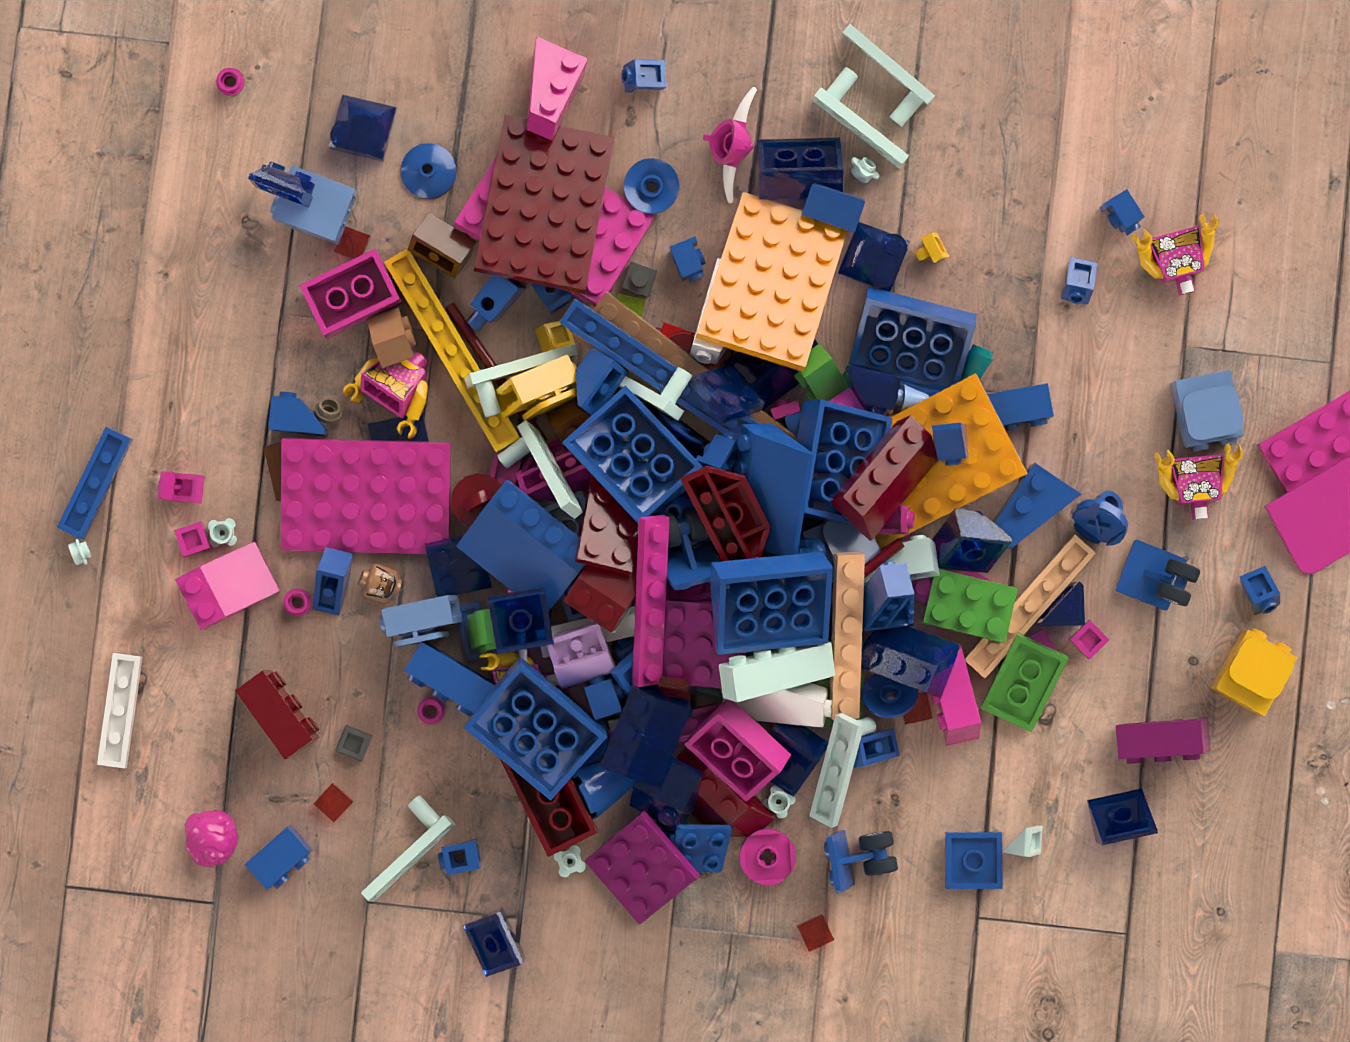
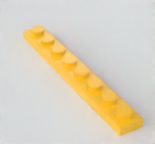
(447, 344)

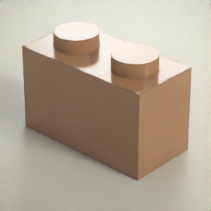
(391, 337)

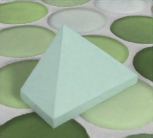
(1027, 843)

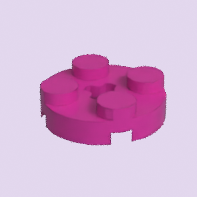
(779, 867)

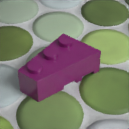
(1163, 740)

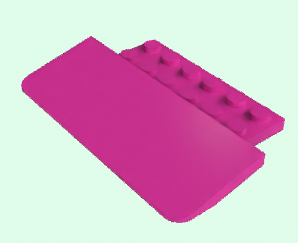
(1314, 472)

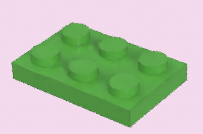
(970, 605)
(1024, 682)

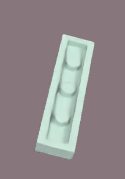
(917, 94)
(830, 102)
(483, 378)
(669, 396)
(533, 442)
(838, 767)
(437, 829)

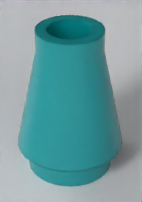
(977, 361)

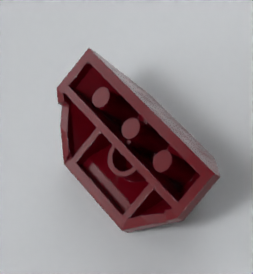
(728, 512)
(722, 806)

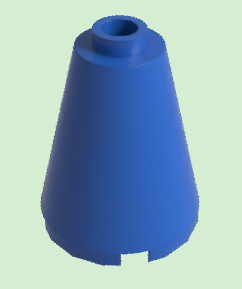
(600, 787)

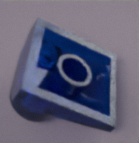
(362, 128)
(291, 187)
(874, 257)

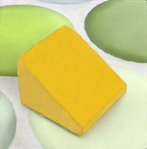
(554, 336)

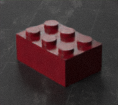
(278, 713)

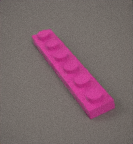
(650, 600)

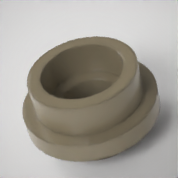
(328, 411)

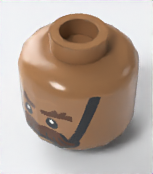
(380, 583)

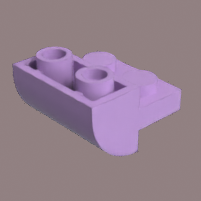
(580, 655)

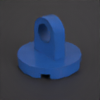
(1101, 520)

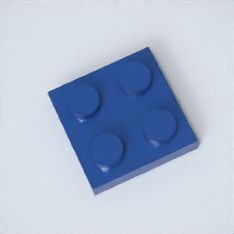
(973, 860)

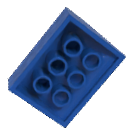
(913, 340)
(839, 443)
(632, 455)
(779, 478)
(523, 544)
(771, 602)
(535, 728)

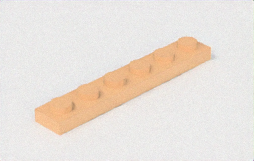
(1033, 603)
(847, 633)

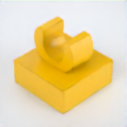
(933, 248)

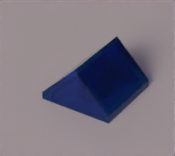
(1066, 609)
(520, 621)
(1121, 817)
(494, 942)

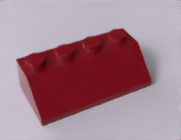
(886, 476)
(557, 821)

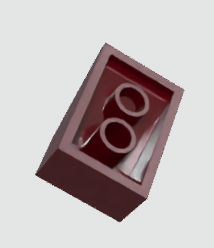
(603, 595)

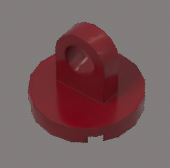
(472, 496)

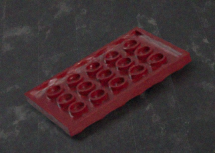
(544, 206)

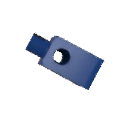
(504, 294)

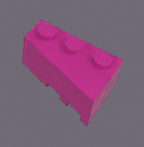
(957, 706)

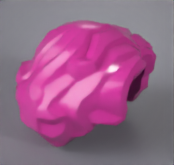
(210, 837)

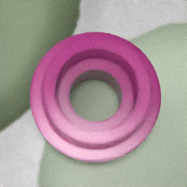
(228, 73)
(288, 602)
(422, 713)

